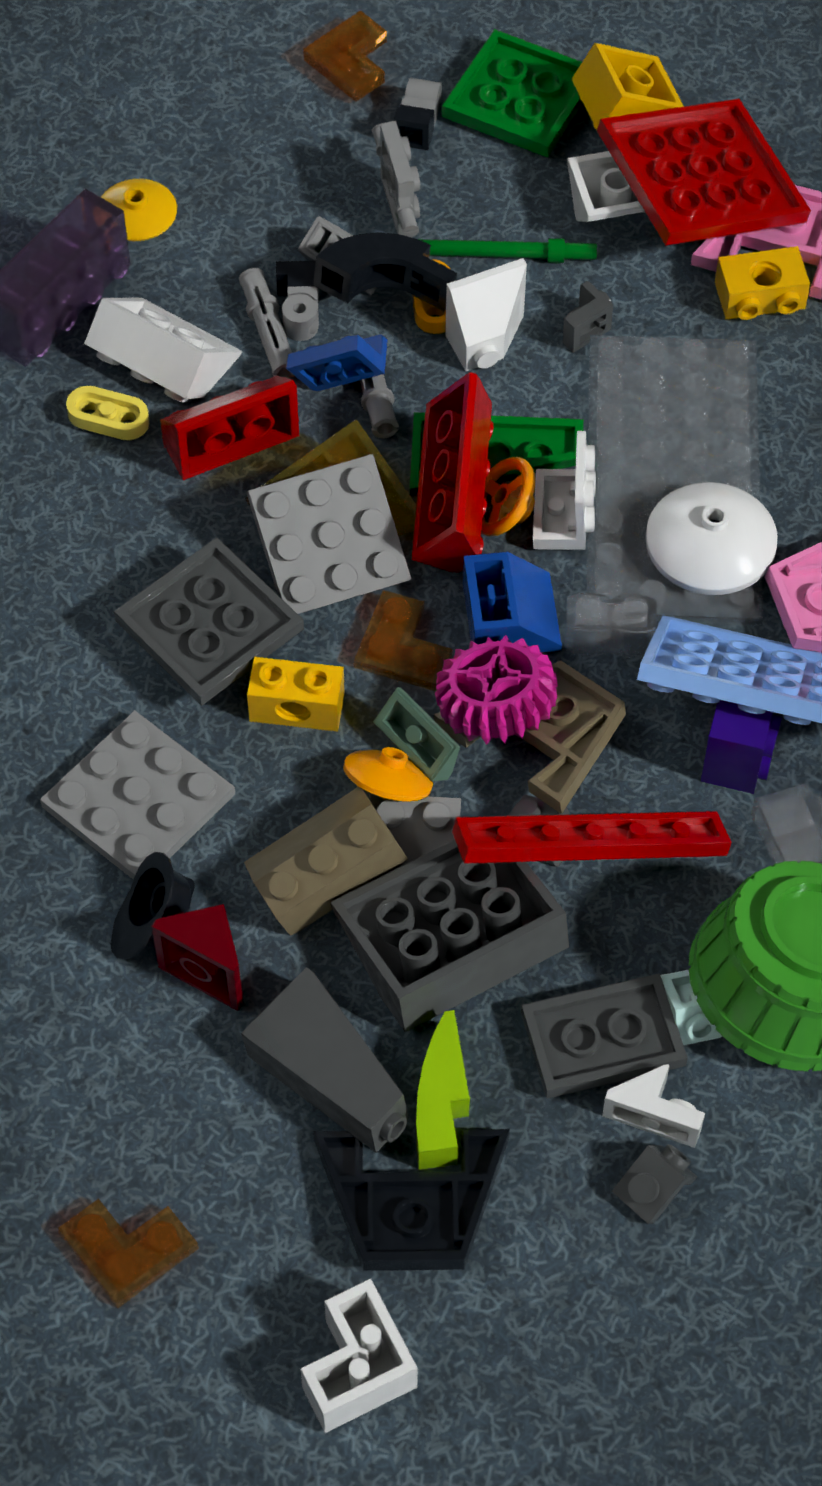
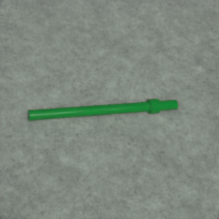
(554, 250)

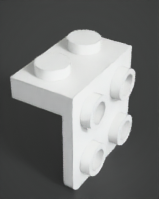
(566, 502)

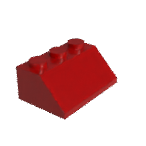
(232, 426)

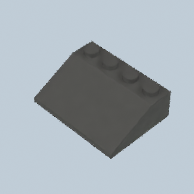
(449, 930)

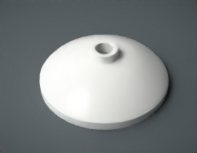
(709, 554)

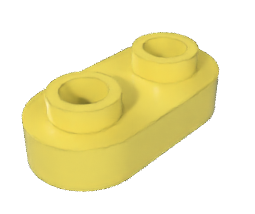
(110, 411)

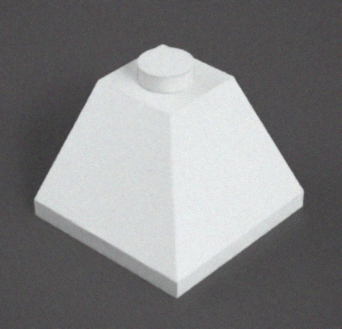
(485, 313)

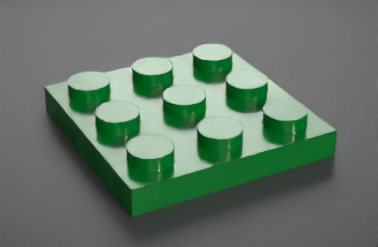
(516, 93)

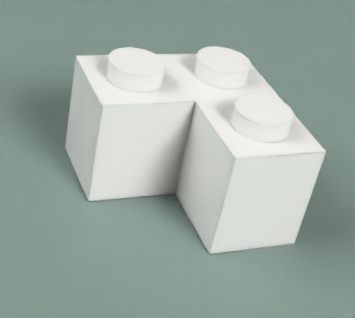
(367, 1368)

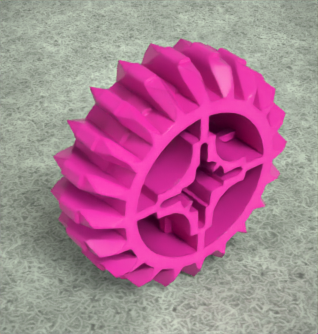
(496, 689)

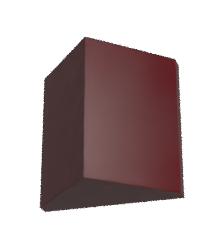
(200, 952)

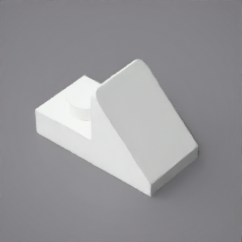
(641, 1106)

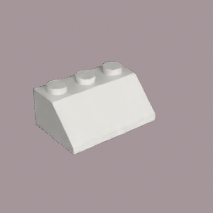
(159, 347)

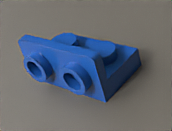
(339, 362)

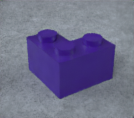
(739, 747)

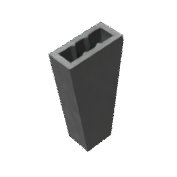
(325, 1061)

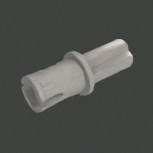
(378, 403)

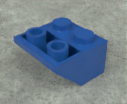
(510, 599)

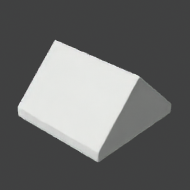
(600, 188)

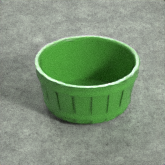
(762, 966)

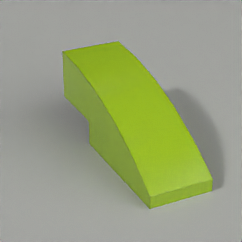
(441, 1097)

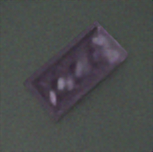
(60, 275)

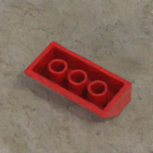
(453, 475)

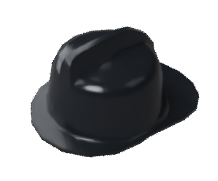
(153, 895)

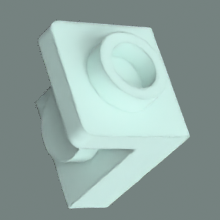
(686, 1011)

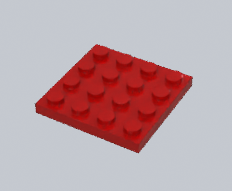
(703, 171)

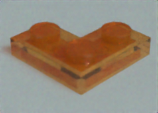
(343, 53)
(390, 646)
(126, 1262)

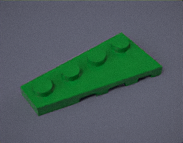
(540, 441)

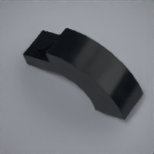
(382, 261)

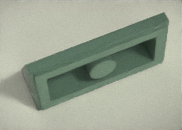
(418, 736)

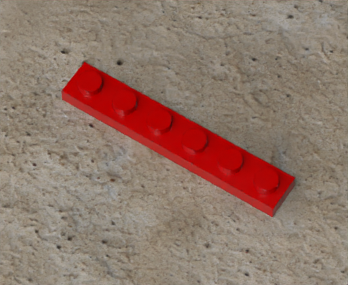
(590, 837)

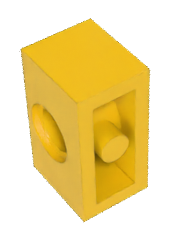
(762, 283)
(296, 694)

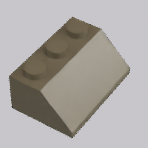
(324, 861)

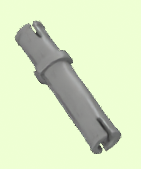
(256, 289)

